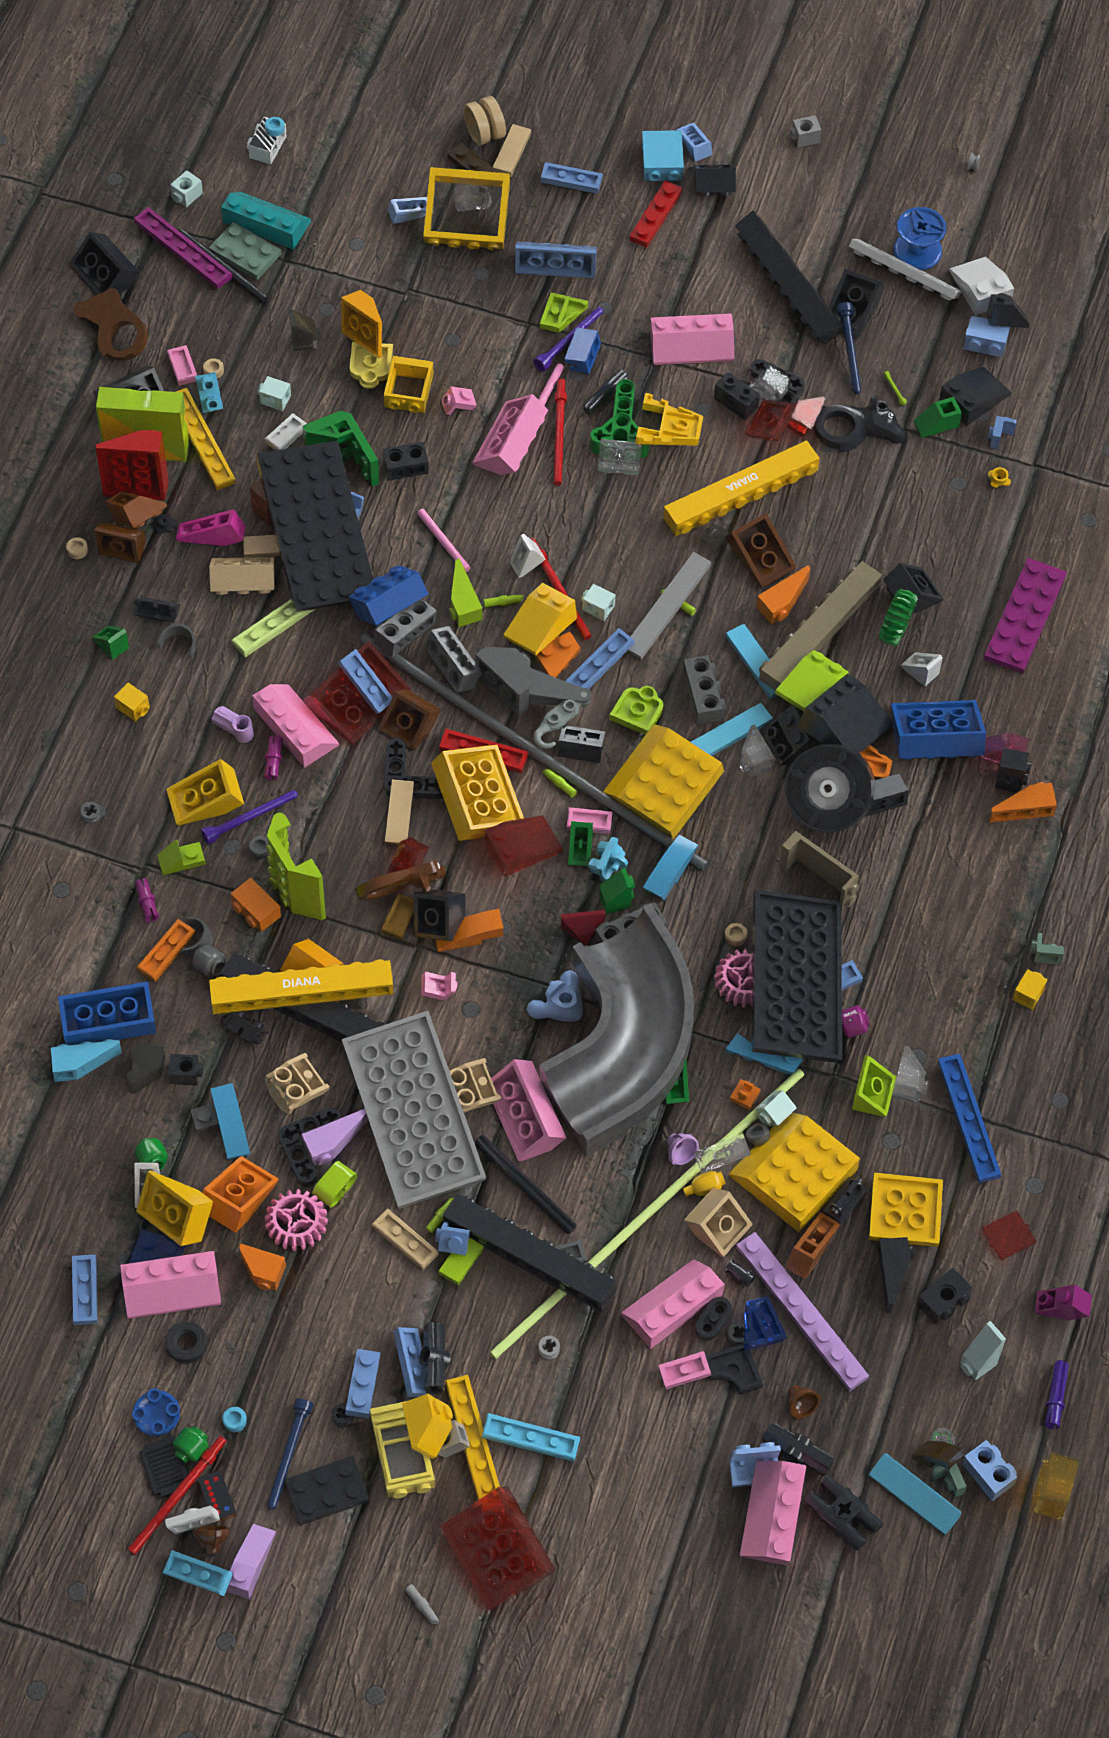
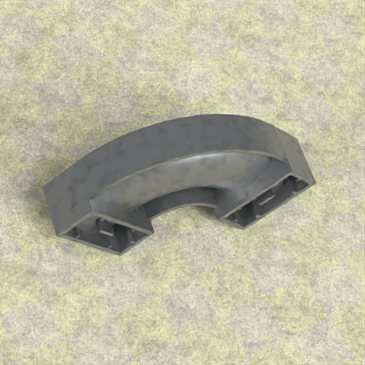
(639, 1040)

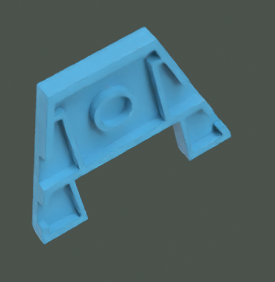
(743, 1048)

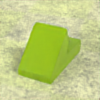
(180, 858)

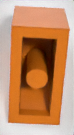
(264, 1267)

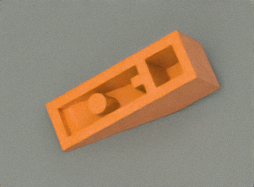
(779, 599)
(1031, 802)

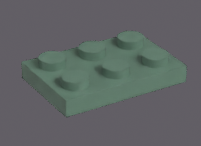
(245, 251)

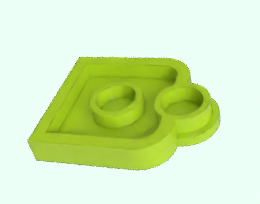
(637, 709)

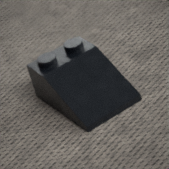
(862, 293)
(974, 393)

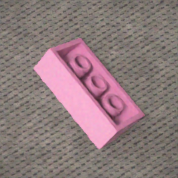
(692, 339)
(511, 435)
(293, 722)
(526, 1110)
(170, 1284)
(673, 1302)
(773, 1511)

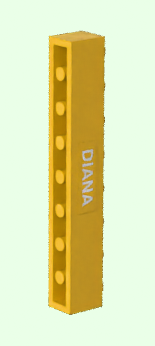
(741, 488)
(301, 986)

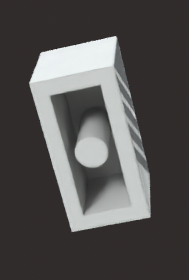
(263, 146)

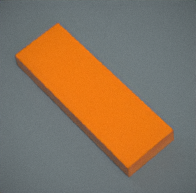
(166, 950)

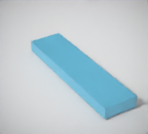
(750, 653)
(733, 730)
(530, 1437)

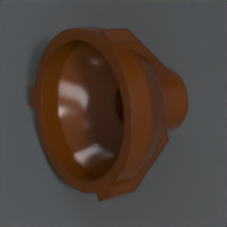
(802, 1401)
(211, 1537)

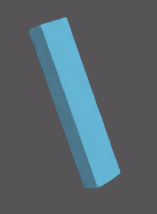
(915, 1494)

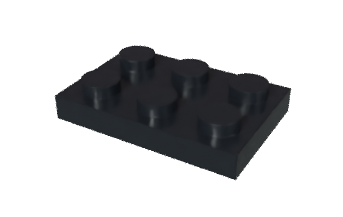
(326, 1490)

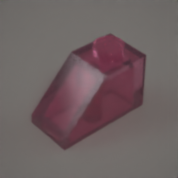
(995, 745)

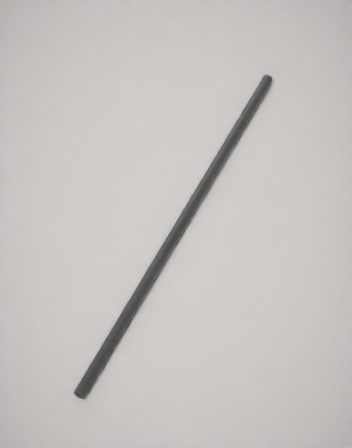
(533, 751)

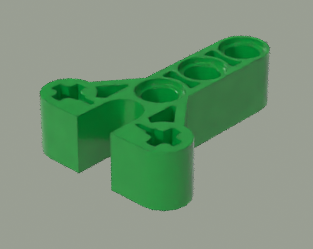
(621, 424)

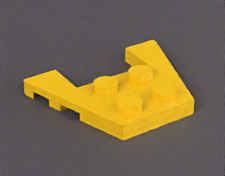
(676, 428)

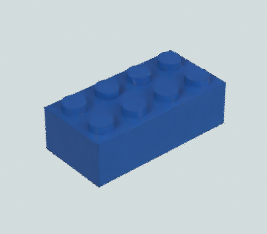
(107, 1014)

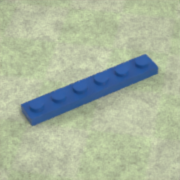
(969, 1118)

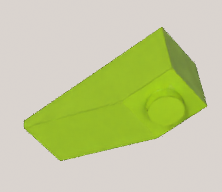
(464, 601)

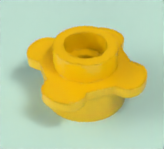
(999, 473)

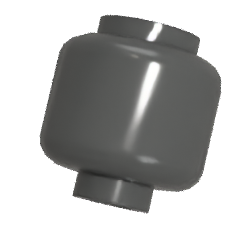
(209, 961)

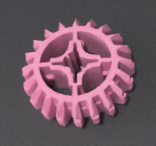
(735, 969)
(299, 1202)

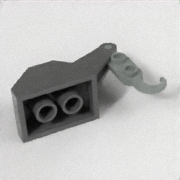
(517, 685)

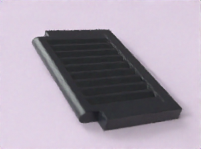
(163, 1467)

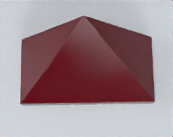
(582, 924)

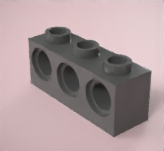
(404, 627)
(452, 659)
(702, 698)
(622, 922)

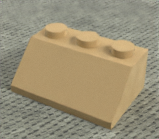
(242, 574)

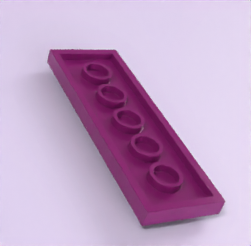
(1025, 615)

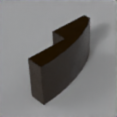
(938, 1453)

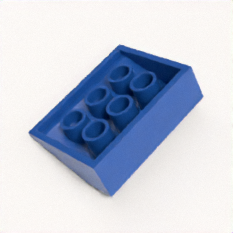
(938, 729)

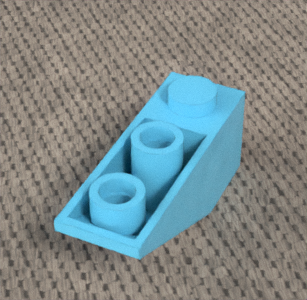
(78, 1060)

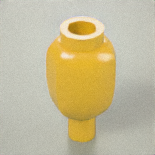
(704, 1183)

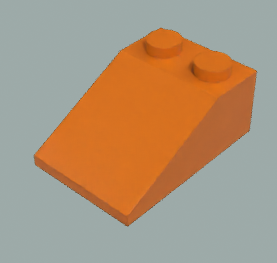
(238, 1193)

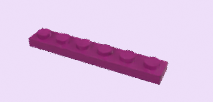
(183, 248)

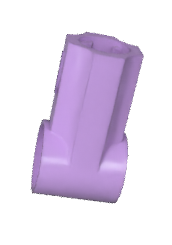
(233, 723)

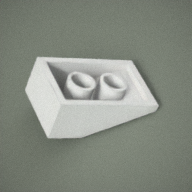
(980, 280)

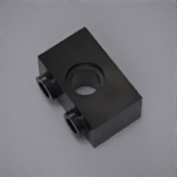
(736, 396)
(1013, 770)
(949, 1284)

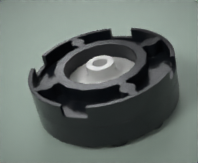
(851, 788)

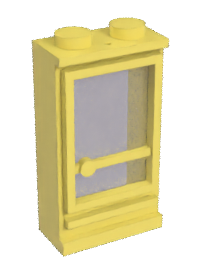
(401, 1466)

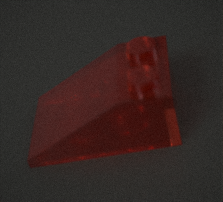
(521, 843)

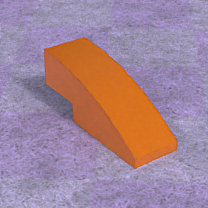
(474, 930)

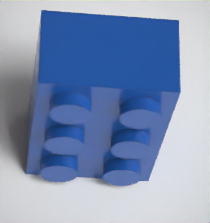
(388, 595)

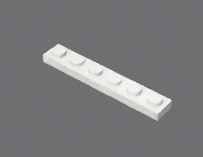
(912, 274)

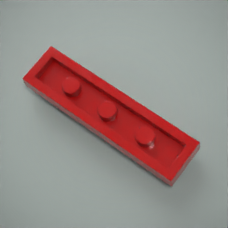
(655, 214)
(513, 758)

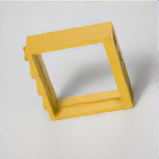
(470, 178)

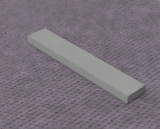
(668, 604)

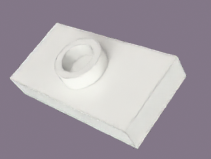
(285, 433)
(192, 1518)

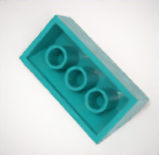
(264, 219)

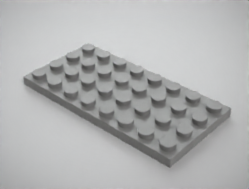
(413, 1109)

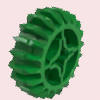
(897, 617)

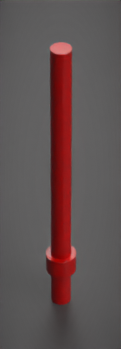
(560, 400)
(558, 586)
(207, 1458)

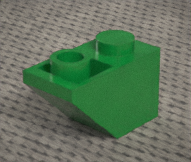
(938, 418)
(617, 892)

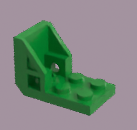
(344, 429)

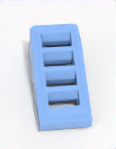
(696, 143)
(399, 214)

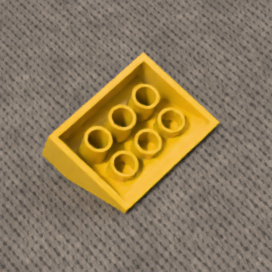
(476, 790)

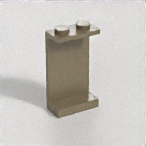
(822, 864)

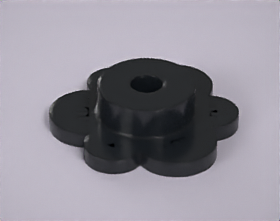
(164, 523)

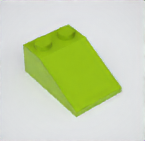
(810, 679)

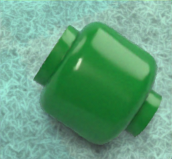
(151, 1151)
(190, 1444)

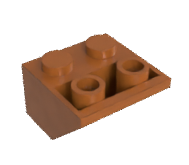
(133, 509)

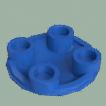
(156, 1413)

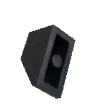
(1005, 312)

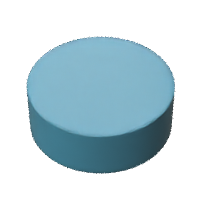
(274, 126)
(234, 1419)

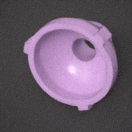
(681, 1148)

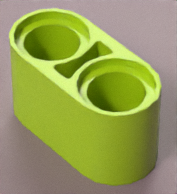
(334, 1184)

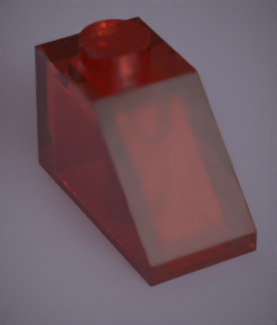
(805, 415)
(408, 855)

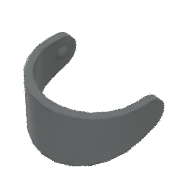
(178, 629)
(207, 938)

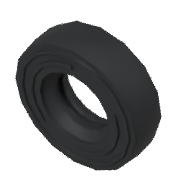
(192, 1354)

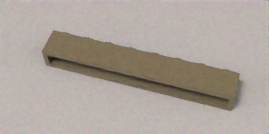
(822, 623)

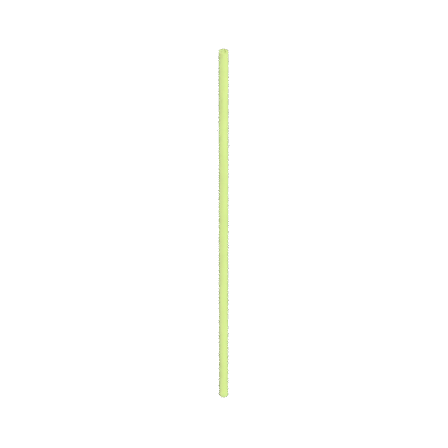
(633, 1226)

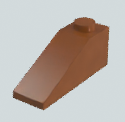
(812, 1245)

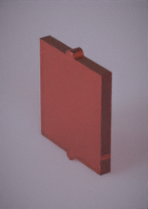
(1009, 1235)

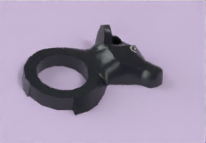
(872, 421)

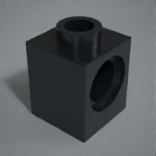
(182, 1061)

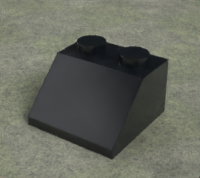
(715, 179)
(914, 580)
(438, 914)

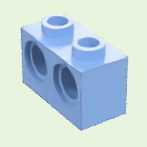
(984, 1473)

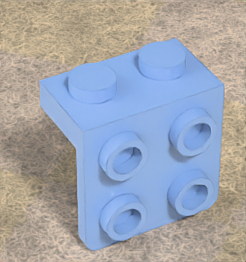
(985, 338)
(743, 1461)

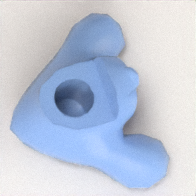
(562, 1002)

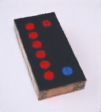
(217, 1495)

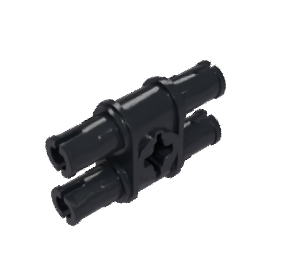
(843, 1500)

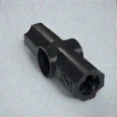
(434, 1358)
(799, 1449)

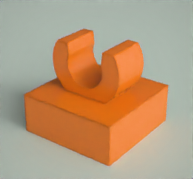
(745, 1094)

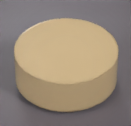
(213, 365)
(77, 548)
(736, 934)

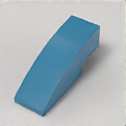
(670, 867)
(230, 1121)

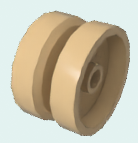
(484, 120)

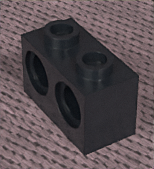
(410, 461)

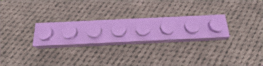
(802, 1311)

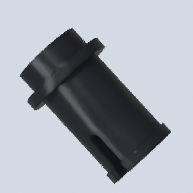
(740, 1273)

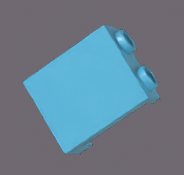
(662, 155)

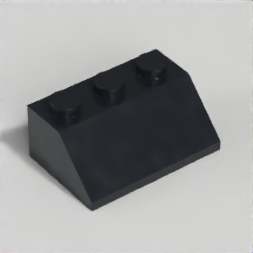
(103, 264)
(140, 380)

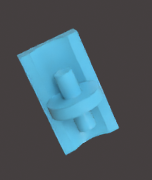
(209, 392)
(611, 859)

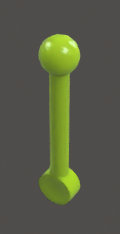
(902, 401)

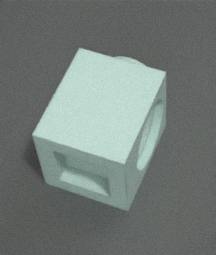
(186, 189)
(274, 393)
(598, 602)
(775, 1108)

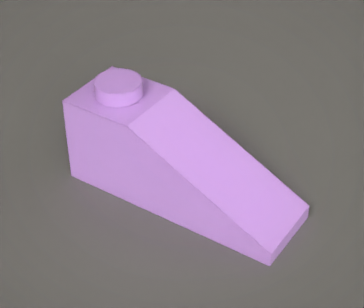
(330, 1139)
(250, 1561)

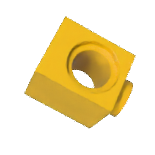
(132, 702)
(1030, 989)

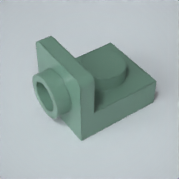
(1046, 953)
(953, 1479)

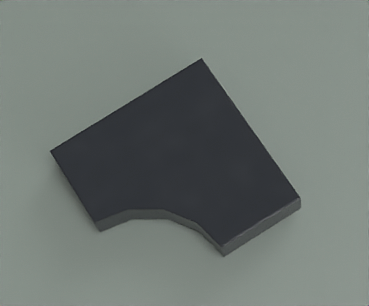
(735, 1367)

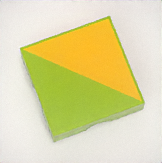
(129, 410)

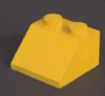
(427, 1424)

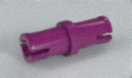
(273, 758)
(146, 900)

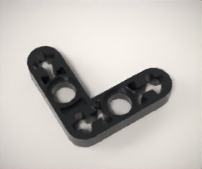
(792, 393)
(400, 775)
(297, 1144)

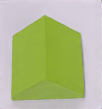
(874, 1088)

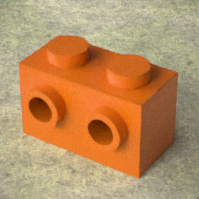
(255, 905)

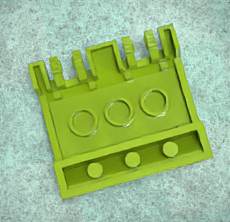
(299, 885)

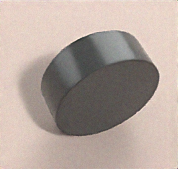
(257, 847)
(758, 1134)

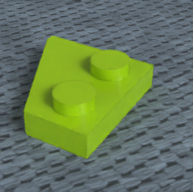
(561, 312)

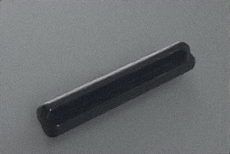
(604, 392)

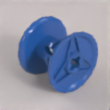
(919, 237)

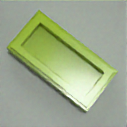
(458, 1265)

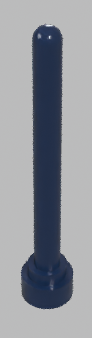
(845, 312)
(302, 1409)

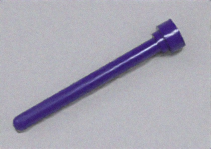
(543, 361)
(211, 834)

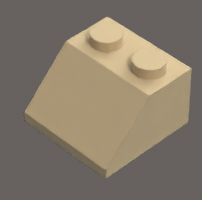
(718, 1221)

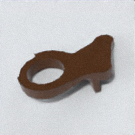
(110, 315)
(418, 876)

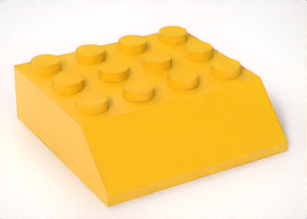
(665, 779)
(796, 1169)

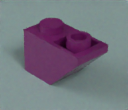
(1064, 1302)

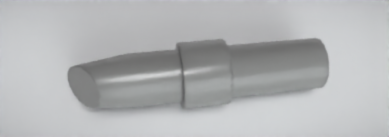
(422, 1604)

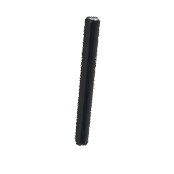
(526, 1184)

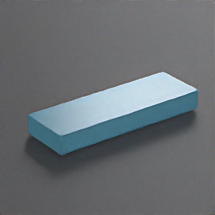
(197, 1573)

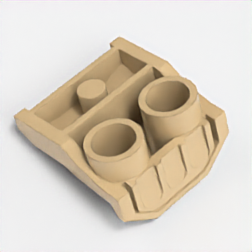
(295, 1084)
(474, 1085)

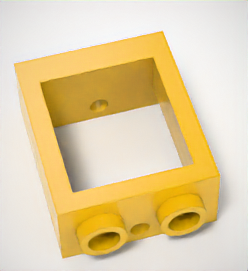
(409, 368)

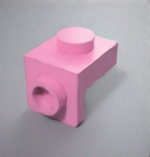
(458, 398)
(438, 986)

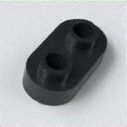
(712, 1319)

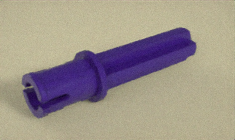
(1055, 1403)

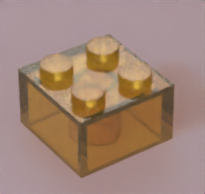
(1054, 1485)

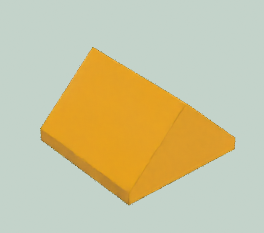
(308, 954)

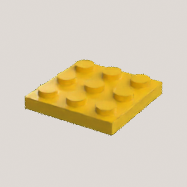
(906, 1209)

